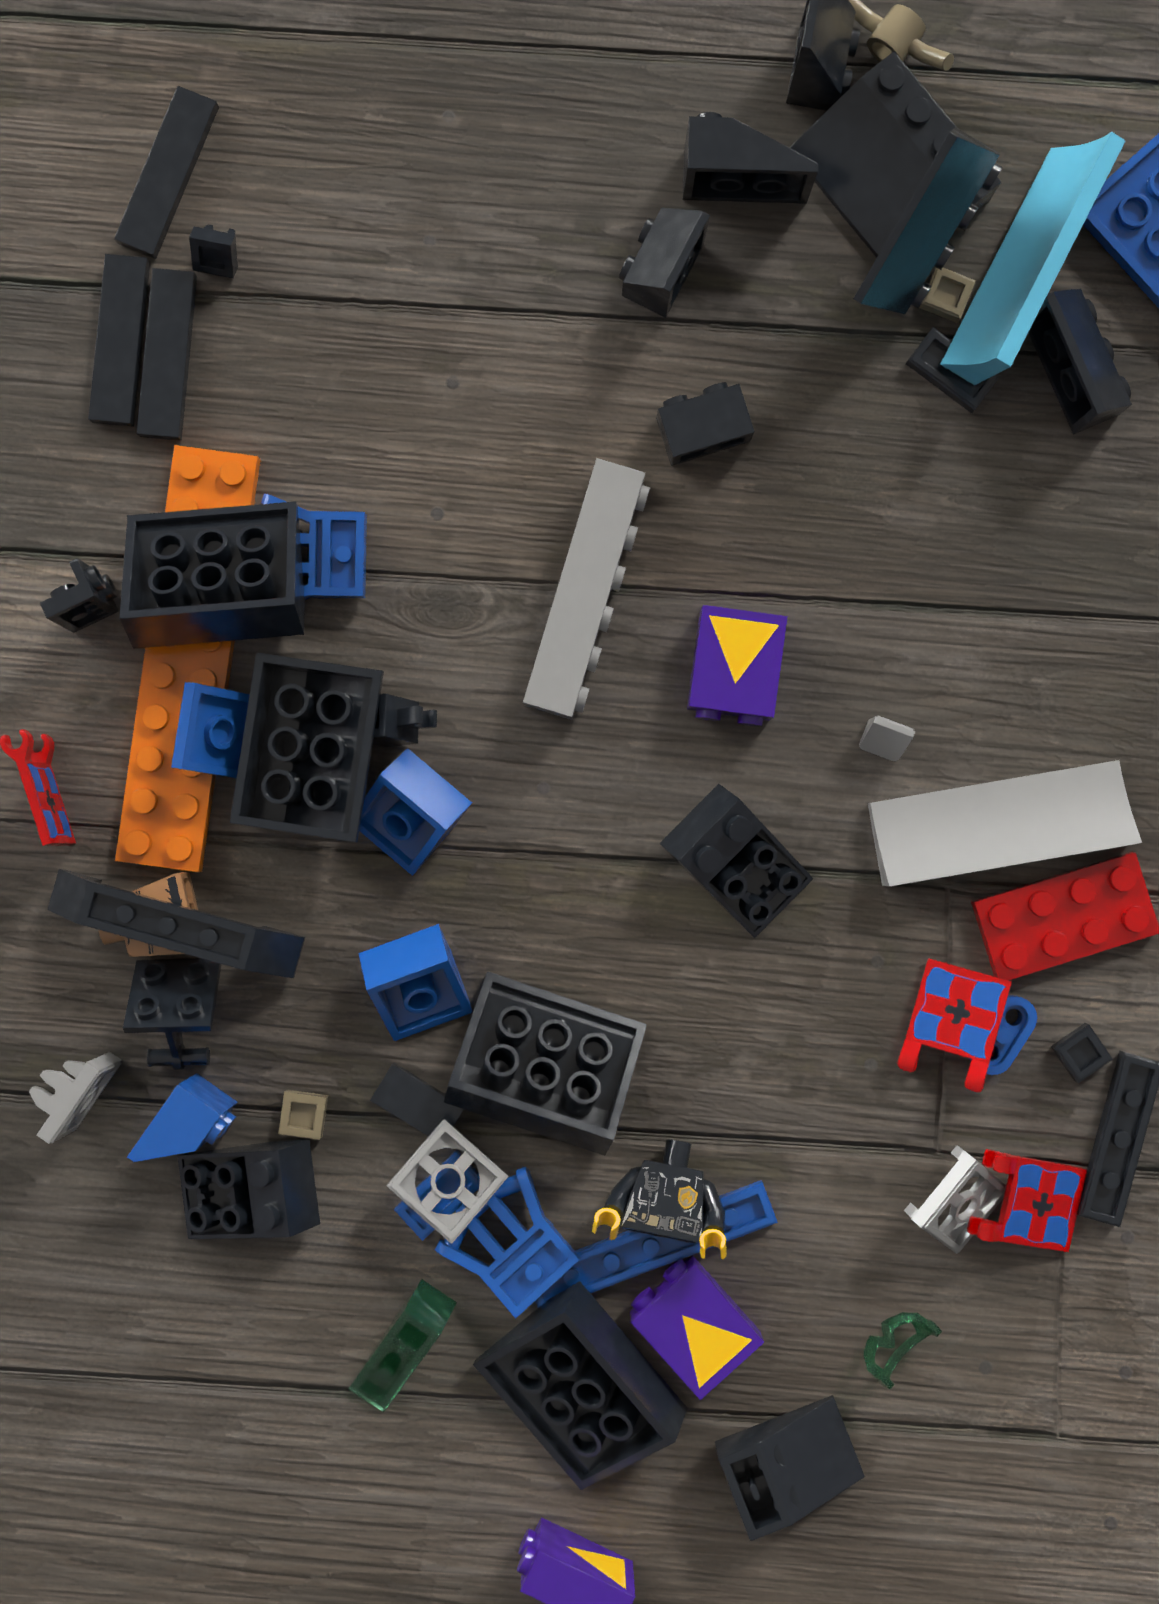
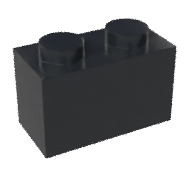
(704, 423)

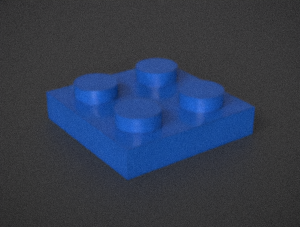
(210, 730)

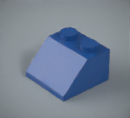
(411, 811)
(415, 982)
(187, 1120)

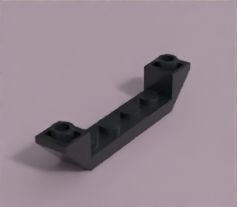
(175, 926)

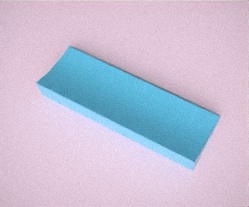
(1030, 258)

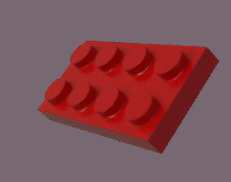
(1066, 917)

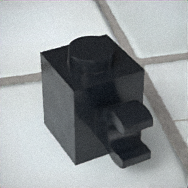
(400, 720)

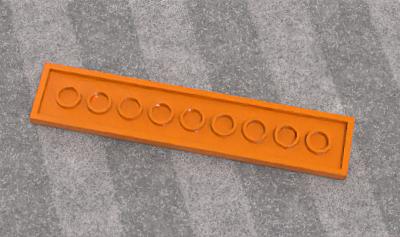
(165, 806)

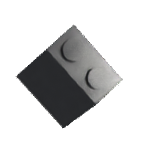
(664, 258)

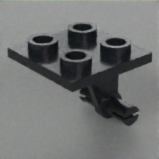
(173, 999)

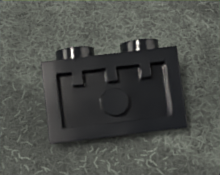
(81, 604)

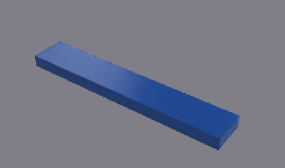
(637, 1253)

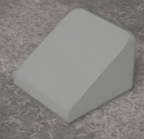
(886, 738)

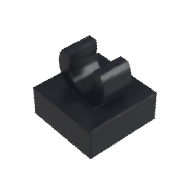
(213, 251)

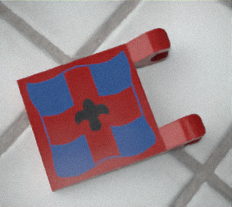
(41, 788)
(956, 1014)
(1036, 1205)

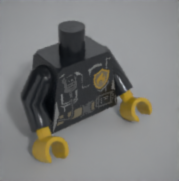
(667, 1202)

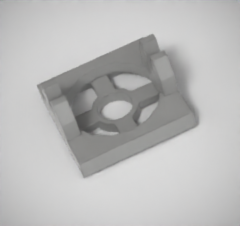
(72, 1096)
(404, 1181)
(984, 1197)

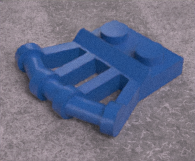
(335, 552)
(530, 1263)

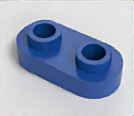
(1012, 1036)

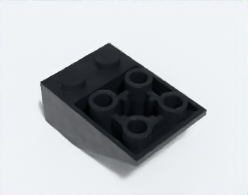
(736, 860)
(249, 1191)
(788, 1466)

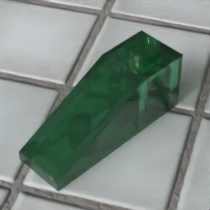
(403, 1345)

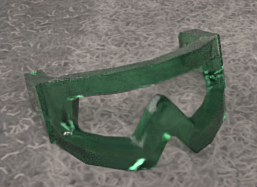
(923, 1327)

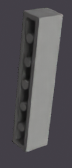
(584, 589)

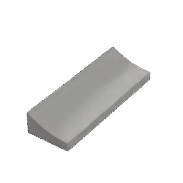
(1002, 823)

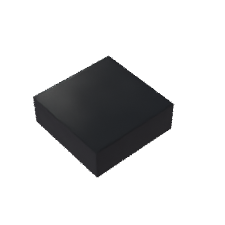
(1081, 1052)

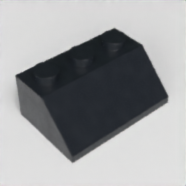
(1078, 360)

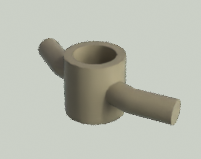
(900, 33)

